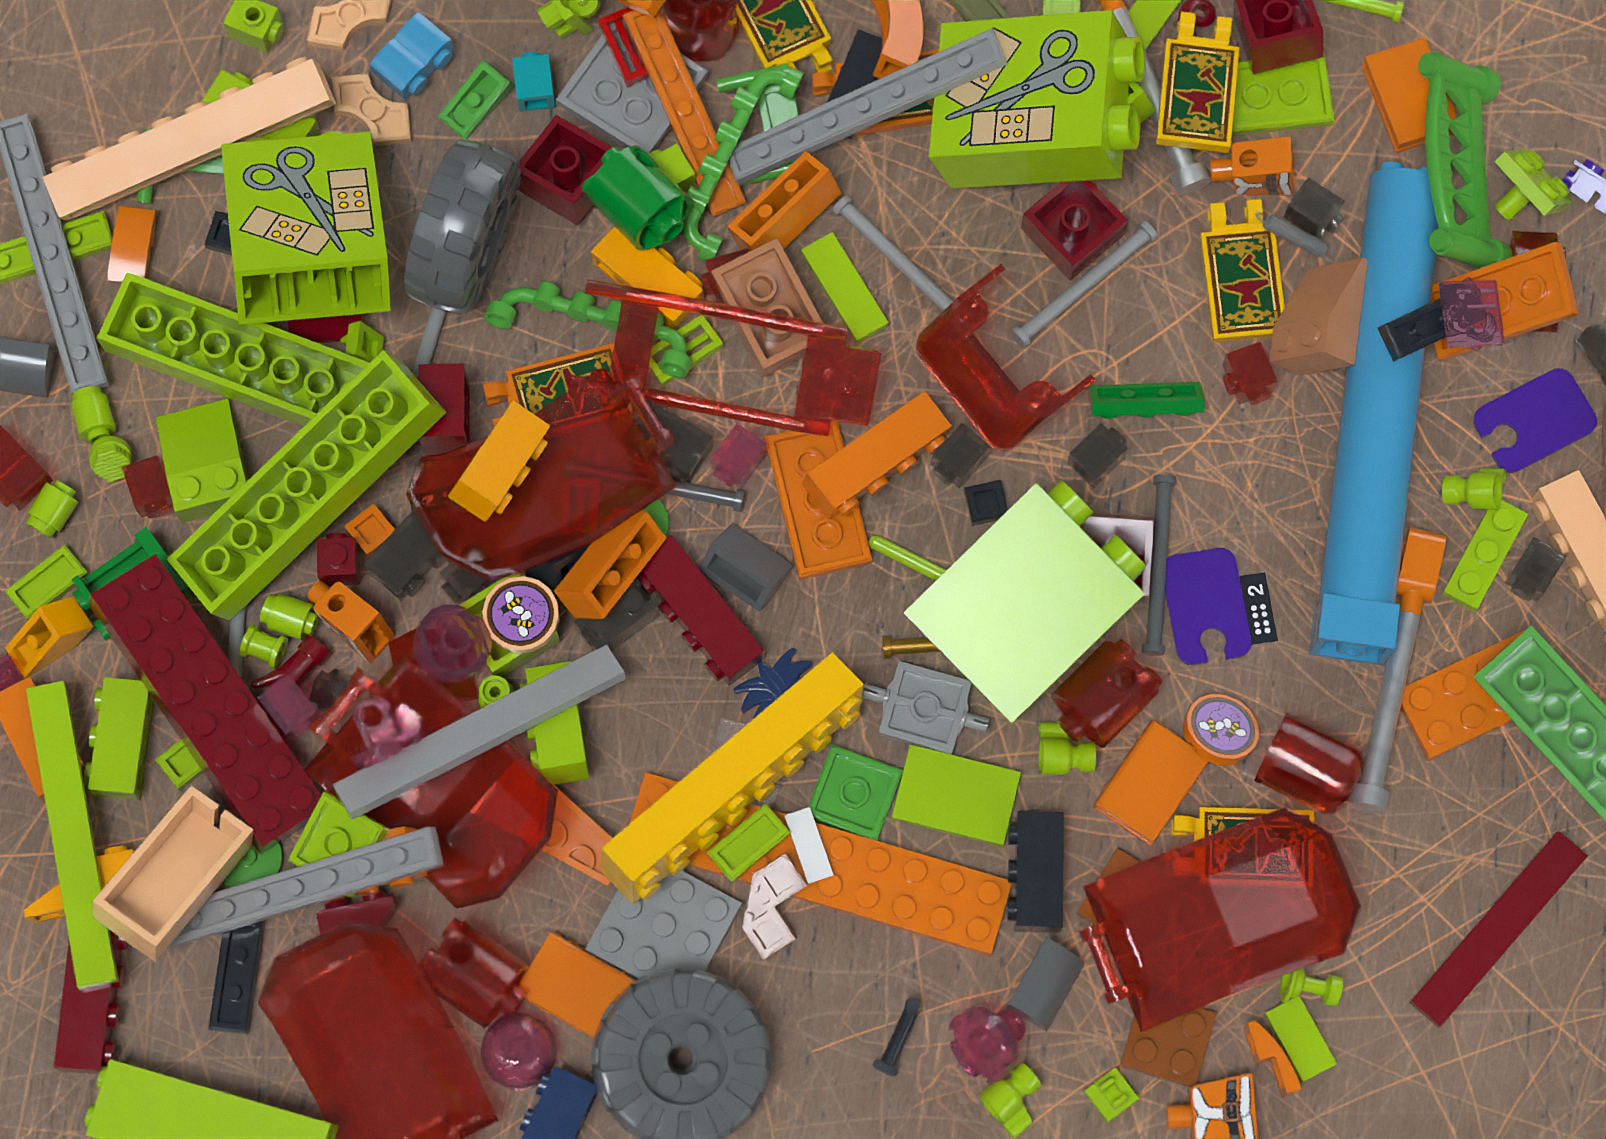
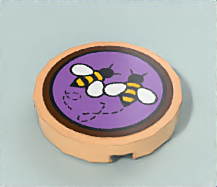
(521, 614)

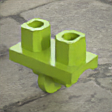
(568, 15)

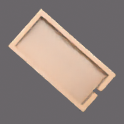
(172, 874)

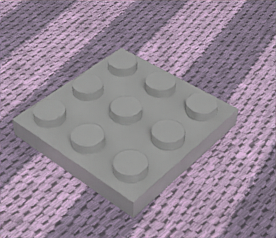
(619, 112)
(668, 931)

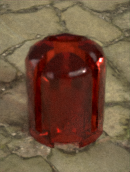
(1311, 766)

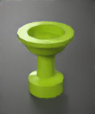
(1295, 982)

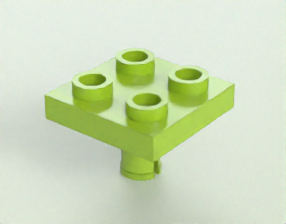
(1531, 184)

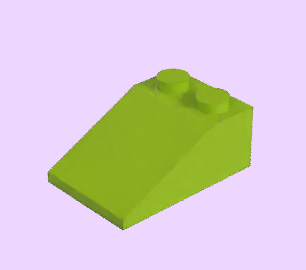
(201, 458)

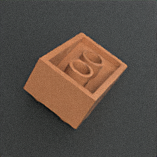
(768, 284)
(1321, 319)

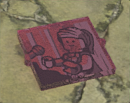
(1471, 313)

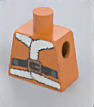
(1258, 167)
(351, 619)
(1217, 1110)

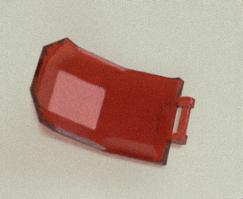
(577, 490)
(485, 812)
(1220, 915)
(373, 1038)

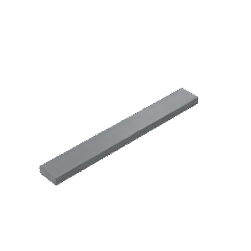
(867, 106)
(50, 255)
(479, 731)
(314, 884)

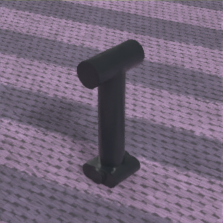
(887, 1064)

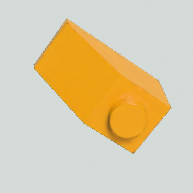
(48, 635)

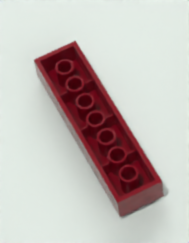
(206, 702)

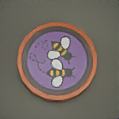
(1221, 729)

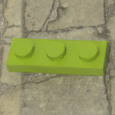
(1484, 556)

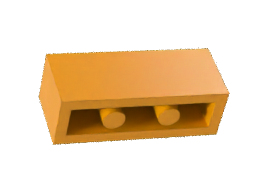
(646, 270)
(501, 462)

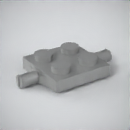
(925, 708)

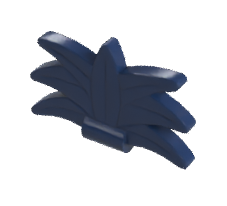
(772, 682)

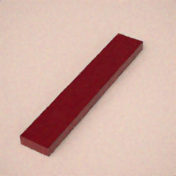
(1498, 929)

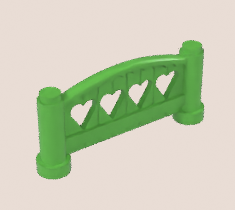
(1468, 89)

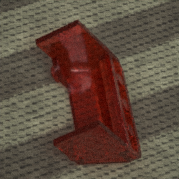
(976, 380)

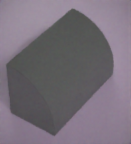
(26, 367)
(745, 567)
(1046, 984)

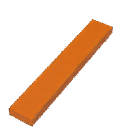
(681, 103)

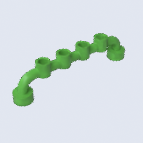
(728, 136)
(581, 308)

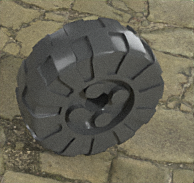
(461, 226)
(726, 1049)

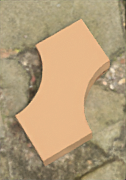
(335, 24)
(384, 119)

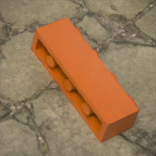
(876, 456)

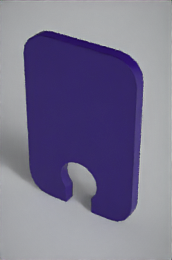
(1544, 415)
(1204, 595)

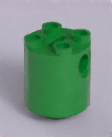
(638, 197)

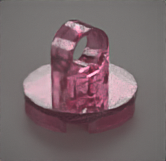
(383, 739)
(985, 1041)

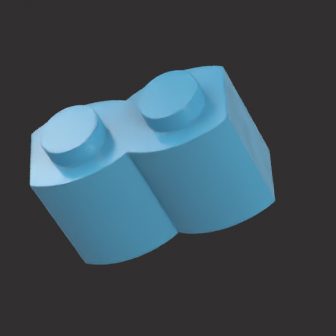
(412, 56)

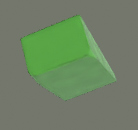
(476, 99)

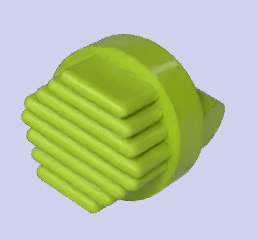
(109, 456)

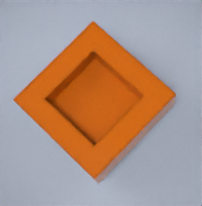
(369, 529)

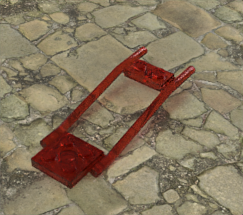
(834, 377)

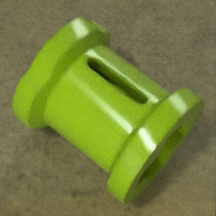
(263, 646)

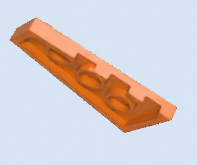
(577, 838)

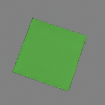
(854, 793)

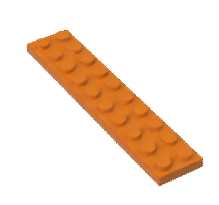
(879, 882)

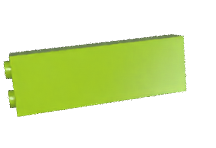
(157, 1106)

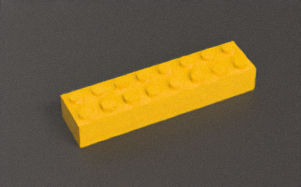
(732, 779)

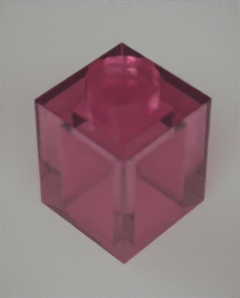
(738, 457)

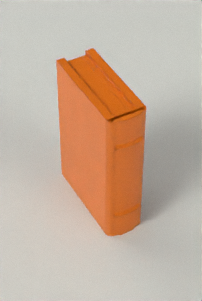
(1401, 92)
(1150, 783)
(572, 983)

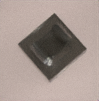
(326, 690)

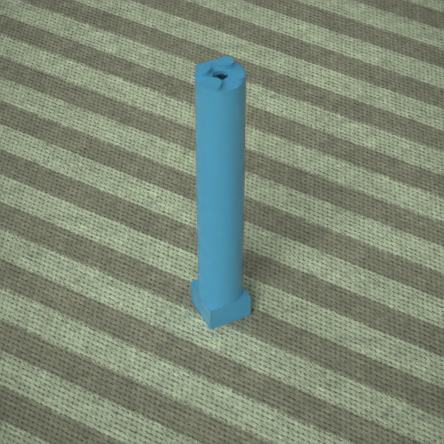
(1377, 429)

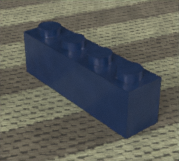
(561, 1108)

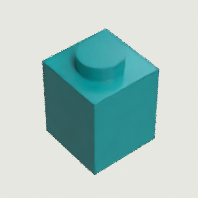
(533, 82)

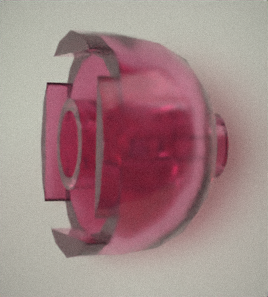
(451, 644)
(518, 1051)

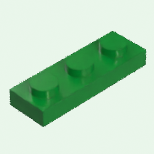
(1146, 399)

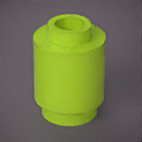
(92, 414)
(52, 508)
(289, 616)

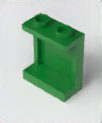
(124, 561)

